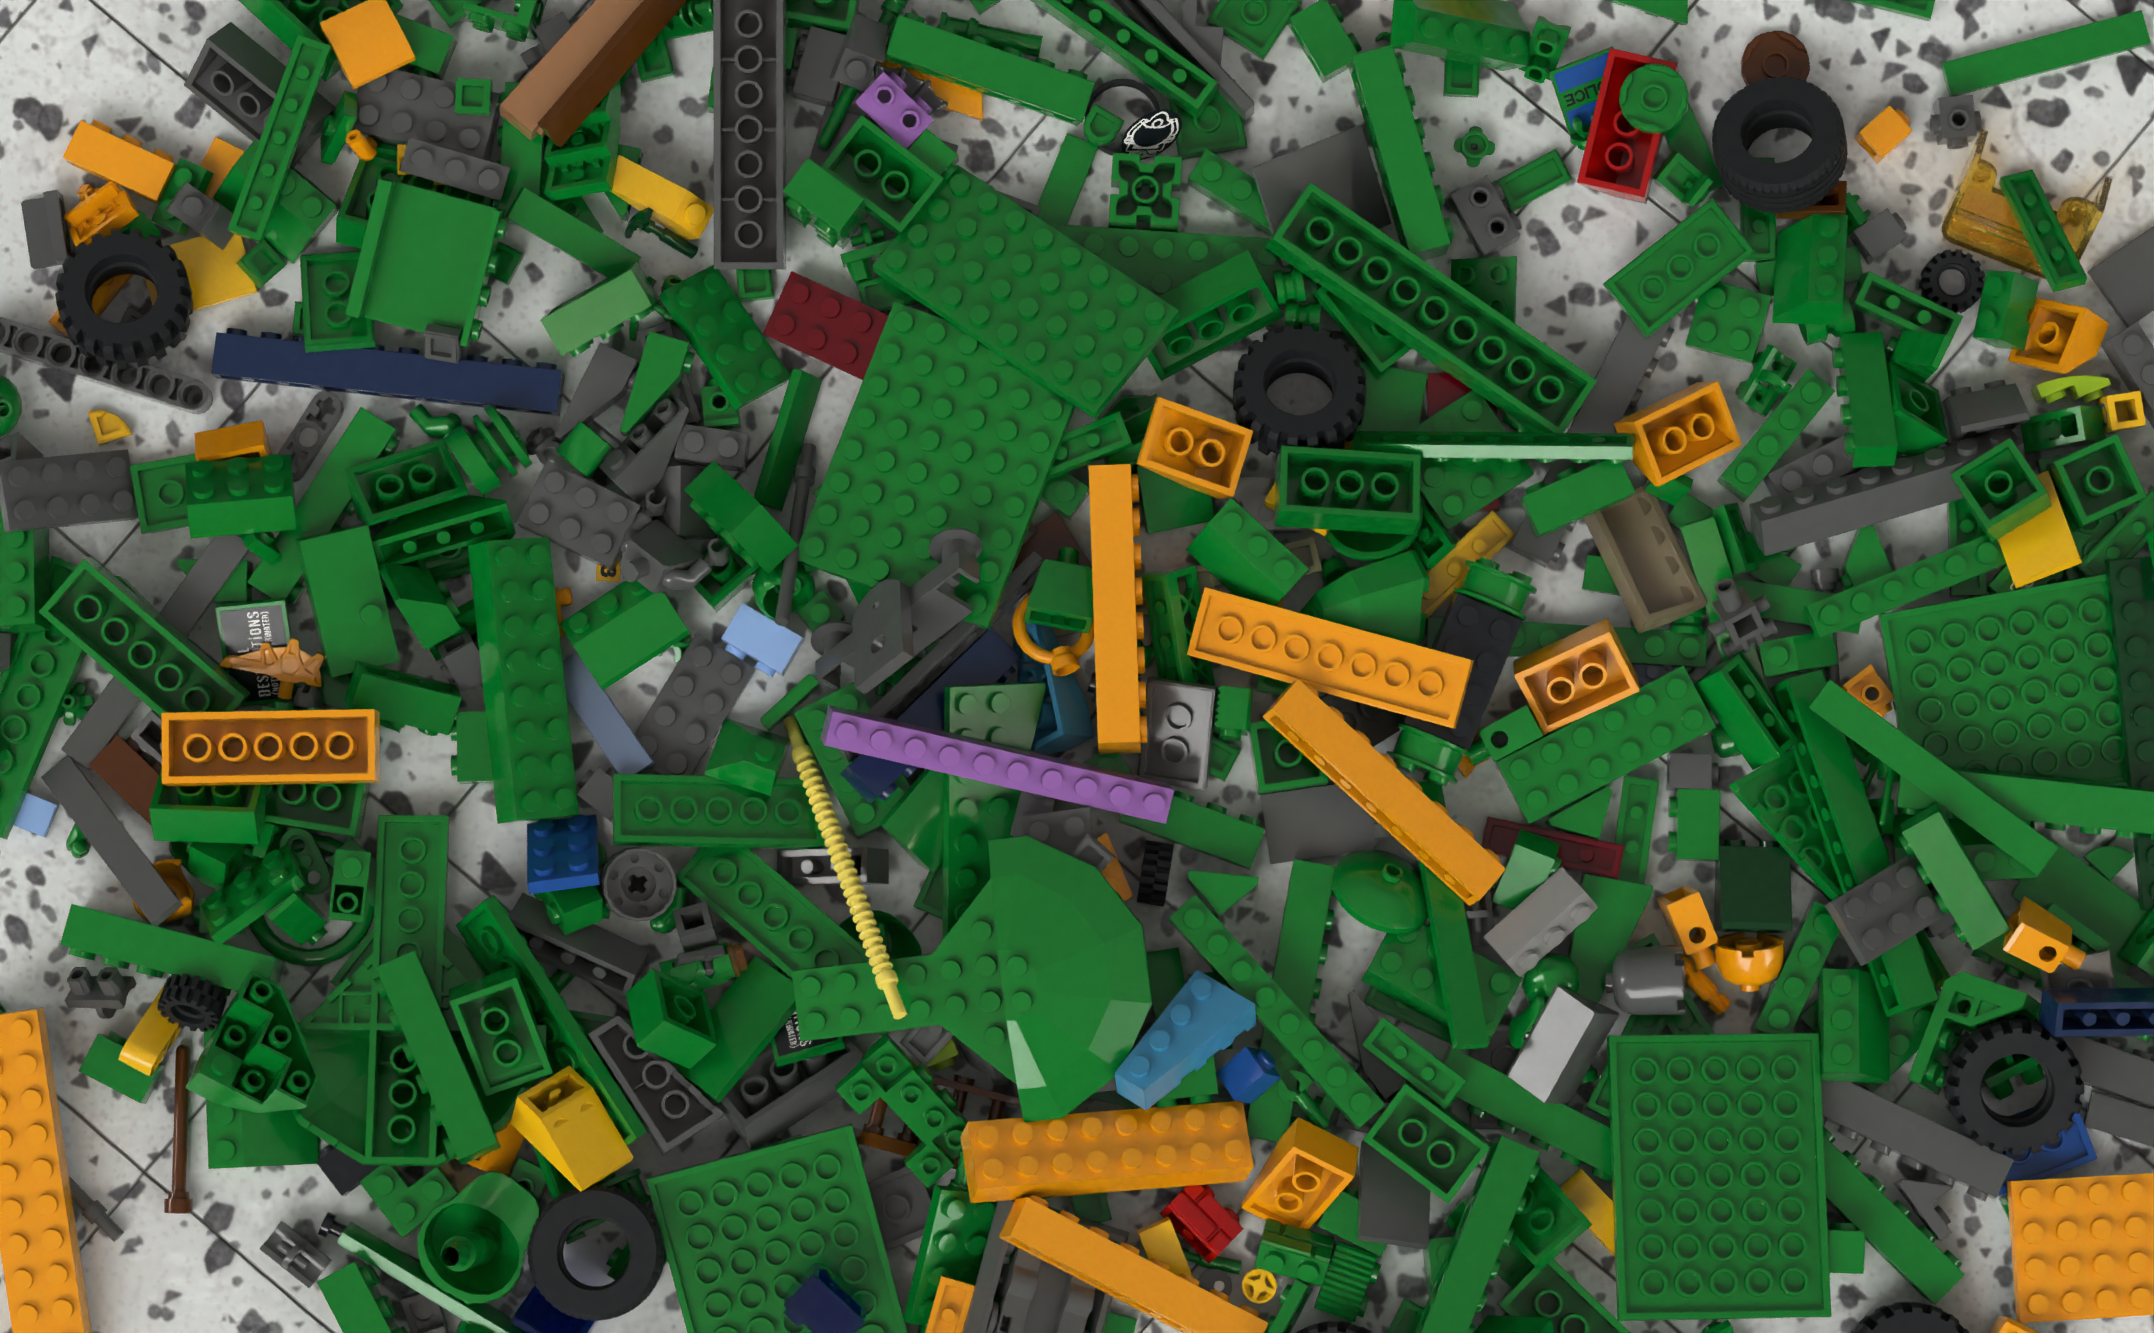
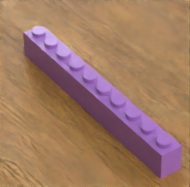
(996, 764)

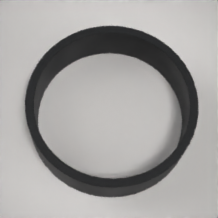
(1116, 83)

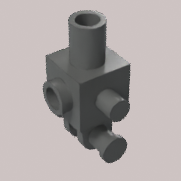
(1739, 618)

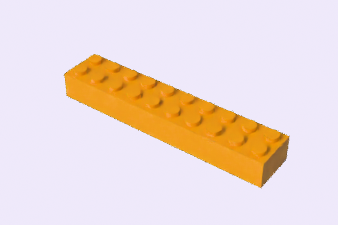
(35, 1194)

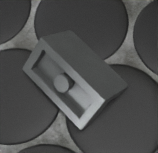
(46, 230)

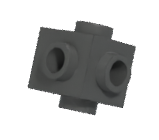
(1956, 109)

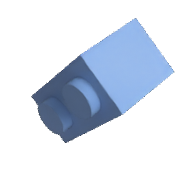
(761, 640)

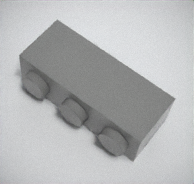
(1541, 922)

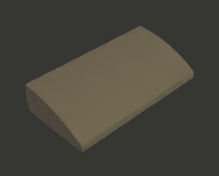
(1645, 561)

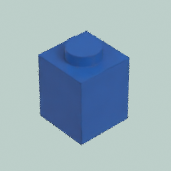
(1249, 1074)

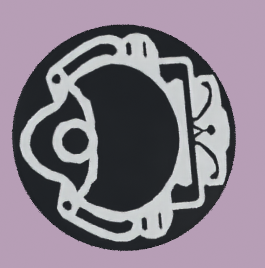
(1152, 133)

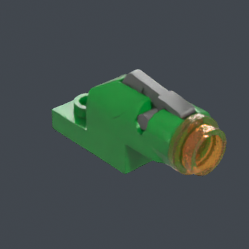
(707, 965)

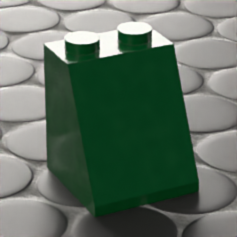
(1752, 888)

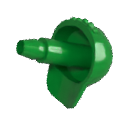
(479, 1239)

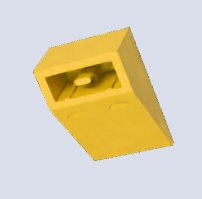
(571, 1128)

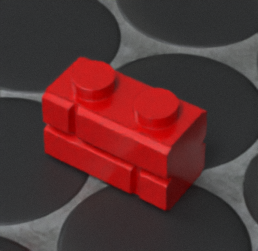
(1202, 1221)

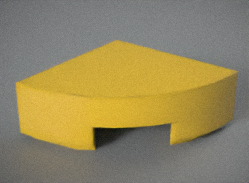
(108, 427)

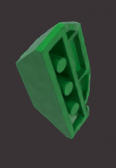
(441, 534)

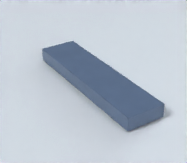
(604, 719)

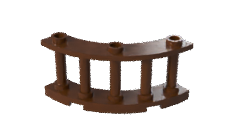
(906, 1141)

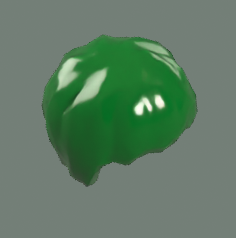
(767, 588)
(1549, 972)

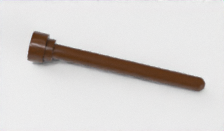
(178, 1200)

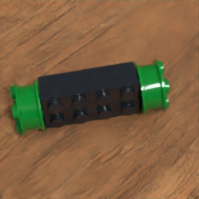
(1479, 627)

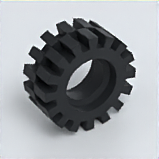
(1962, 263)
(1155, 873)
(192, 1002)

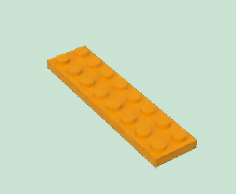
(1330, 657)

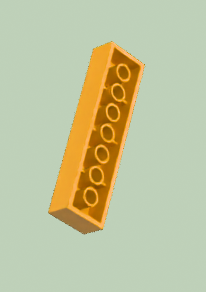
(1114, 609)
(1107, 1151)

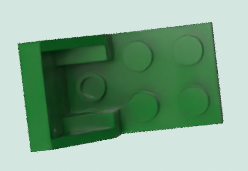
(1961, 1006)

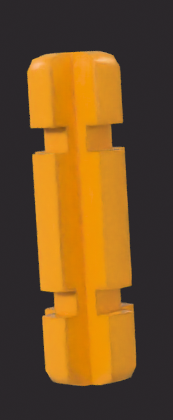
(1704, 987)

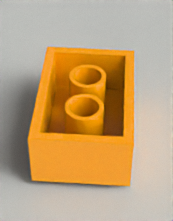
(1576, 676)

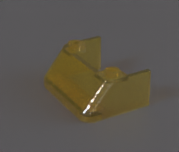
(1986, 225)

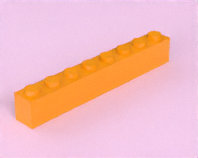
(1384, 792)
(1122, 1272)

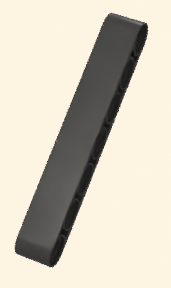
(110, 375)

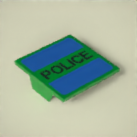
(1579, 86)

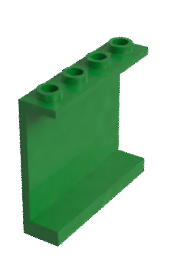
(426, 260)

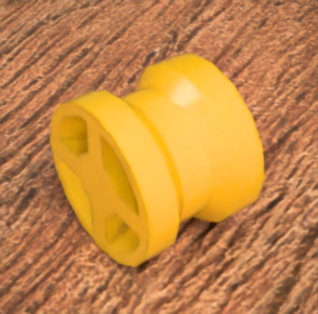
(1263, 1286)

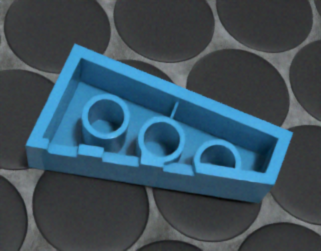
(1187, 1033)

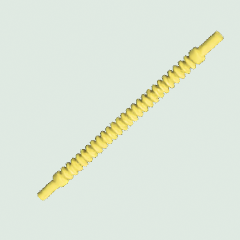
(885, 977)

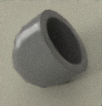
(308, 697)

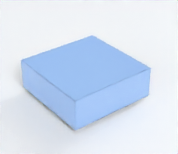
(36, 815)

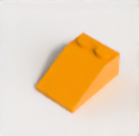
(1194, 448)
(1302, 1176)

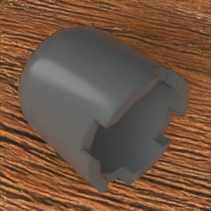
(1648, 980)

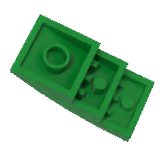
(589, 156)

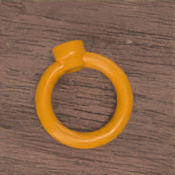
(1063, 658)

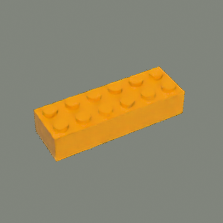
(270, 747)

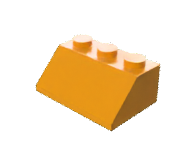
(1681, 432)

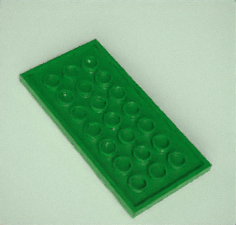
(1027, 292)

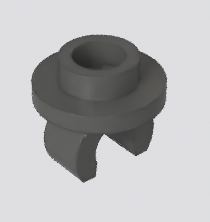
(539, 441)

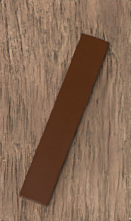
(607, 68)

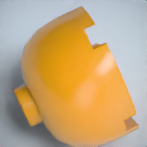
(1749, 960)

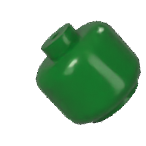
(1723, 744)

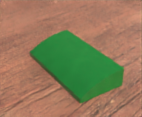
(918, 820)

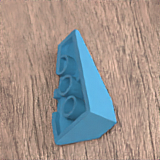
(1064, 712)

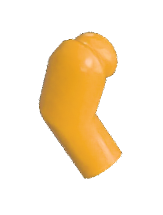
(363, 147)

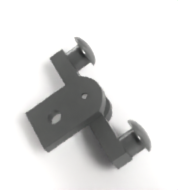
(898, 619)

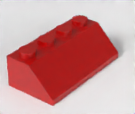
(1616, 155)

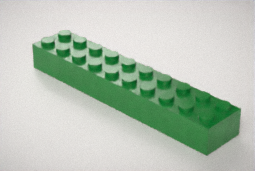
(1430, 312)

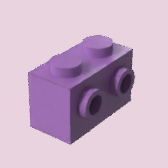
(894, 109)

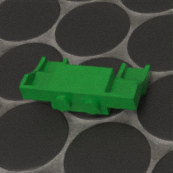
(913, 1096)

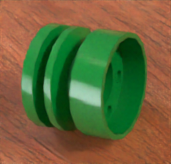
(488, 450)

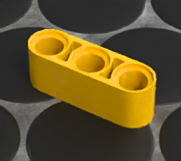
(150, 1040)
(1593, 1205)

